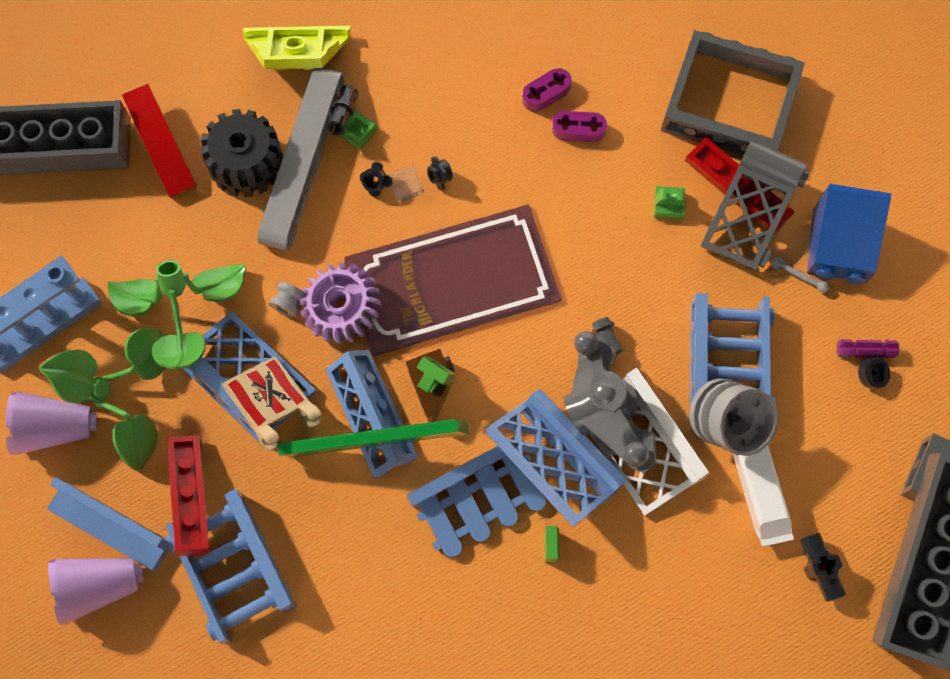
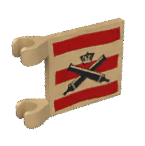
(267, 396)

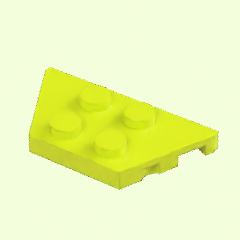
(296, 46)

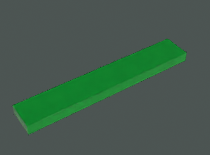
(373, 438)

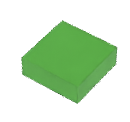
(359, 130)
(551, 544)

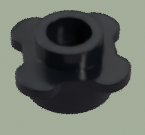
(439, 172)
(367, 179)

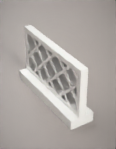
(672, 438)

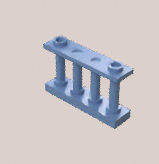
(41, 310)
(703, 342)
(262, 567)

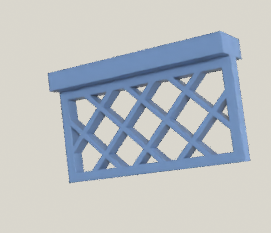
(212, 380)
(569, 445)

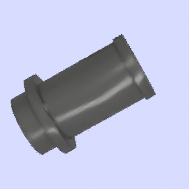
(604, 328)

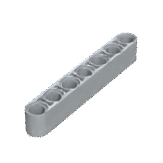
(300, 160)

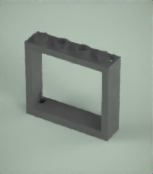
(724, 135)

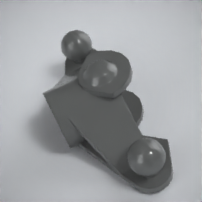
(606, 404)

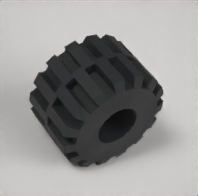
(241, 152)

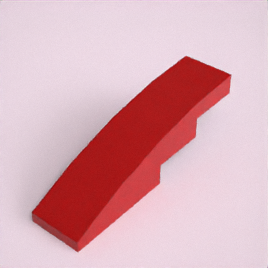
(159, 140)

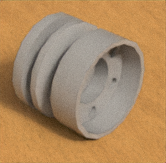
(734, 416)

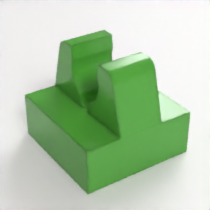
(669, 202)
(433, 374)

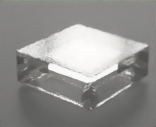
(406, 184)

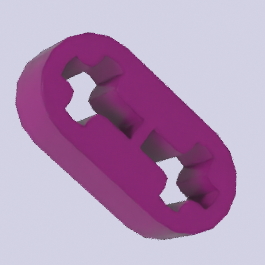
(544, 87)
(579, 126)

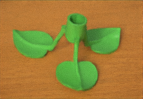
(137, 297)
(73, 380)

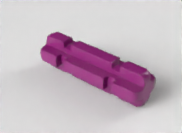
(867, 348)

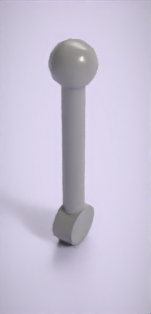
(778, 263)

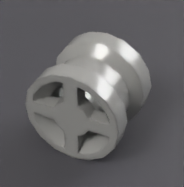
(287, 299)

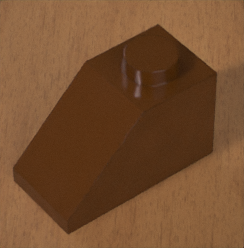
(430, 402)

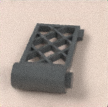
(766, 168)

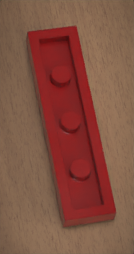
(720, 171)
(187, 496)

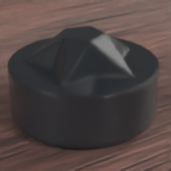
(874, 373)

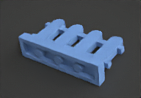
(461, 496)

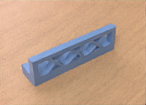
(374, 407)
(108, 525)

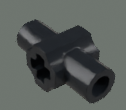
(818, 554)

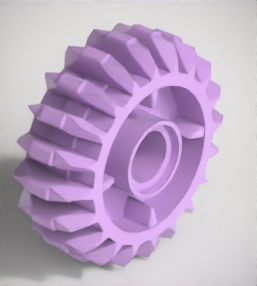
(350, 318)

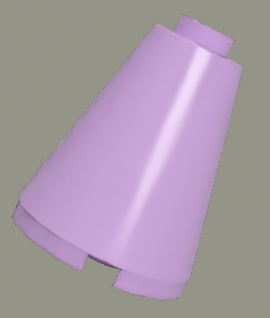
(45, 422)
(90, 584)

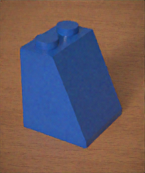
(847, 233)

